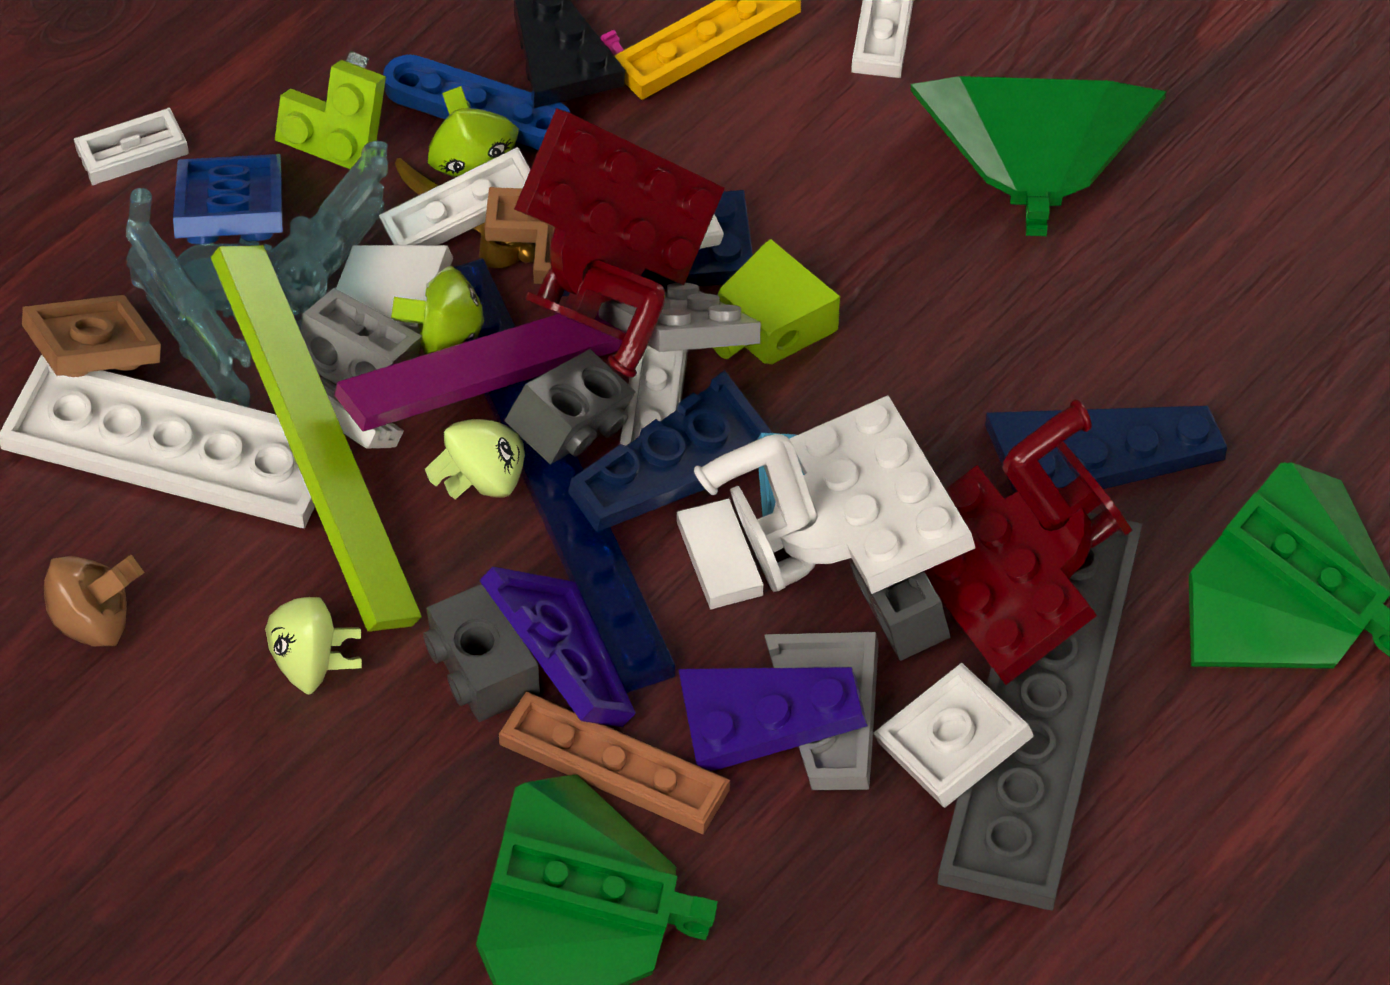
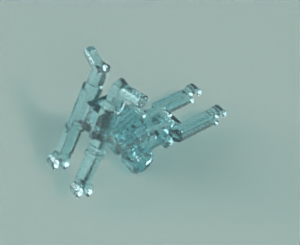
(189, 291)

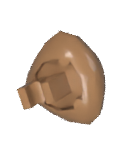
(89, 598)

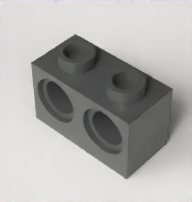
(571, 407)
(907, 613)

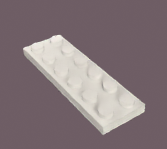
(160, 441)

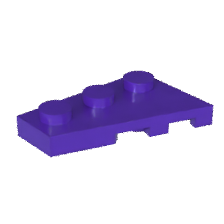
(563, 640)
(766, 710)

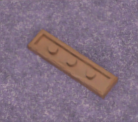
(615, 763)

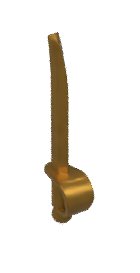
(495, 253)

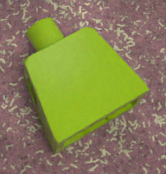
(786, 300)

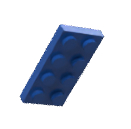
(228, 198)

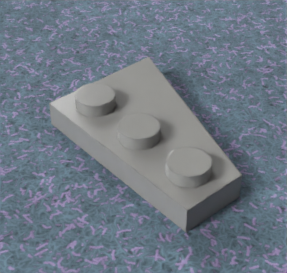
(843, 759)

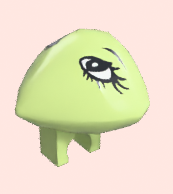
(479, 455)
(301, 642)

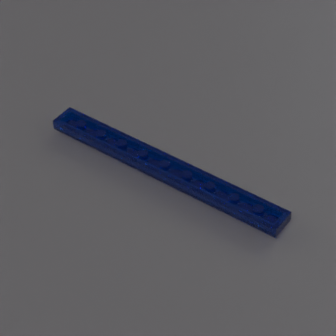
(588, 556)

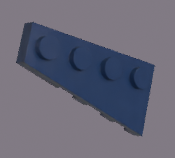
(1121, 444)
(662, 459)

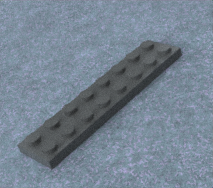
(1019, 817)

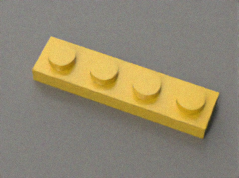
(699, 40)

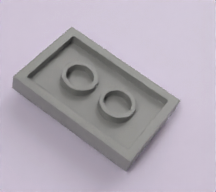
(690, 321)

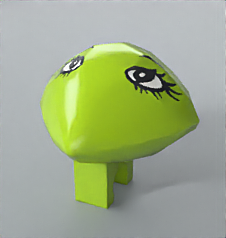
(469, 136)
(449, 313)

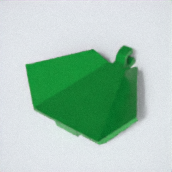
(1037, 133)
(1289, 580)
(579, 893)

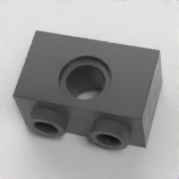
(487, 681)

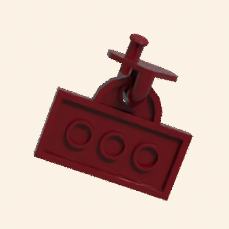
(611, 220)
(1016, 583)

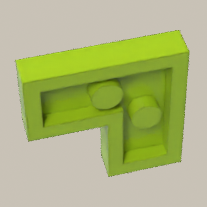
(340, 125)

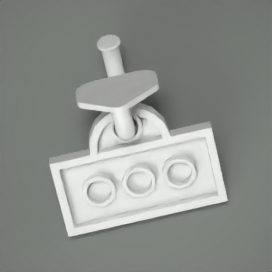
(860, 499)

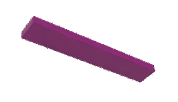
(468, 370)

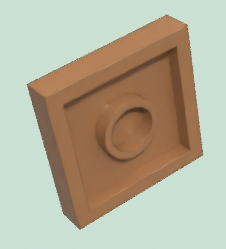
(91, 335)

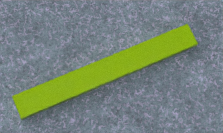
(316, 438)

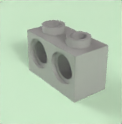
(353, 338)

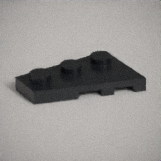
(563, 53)

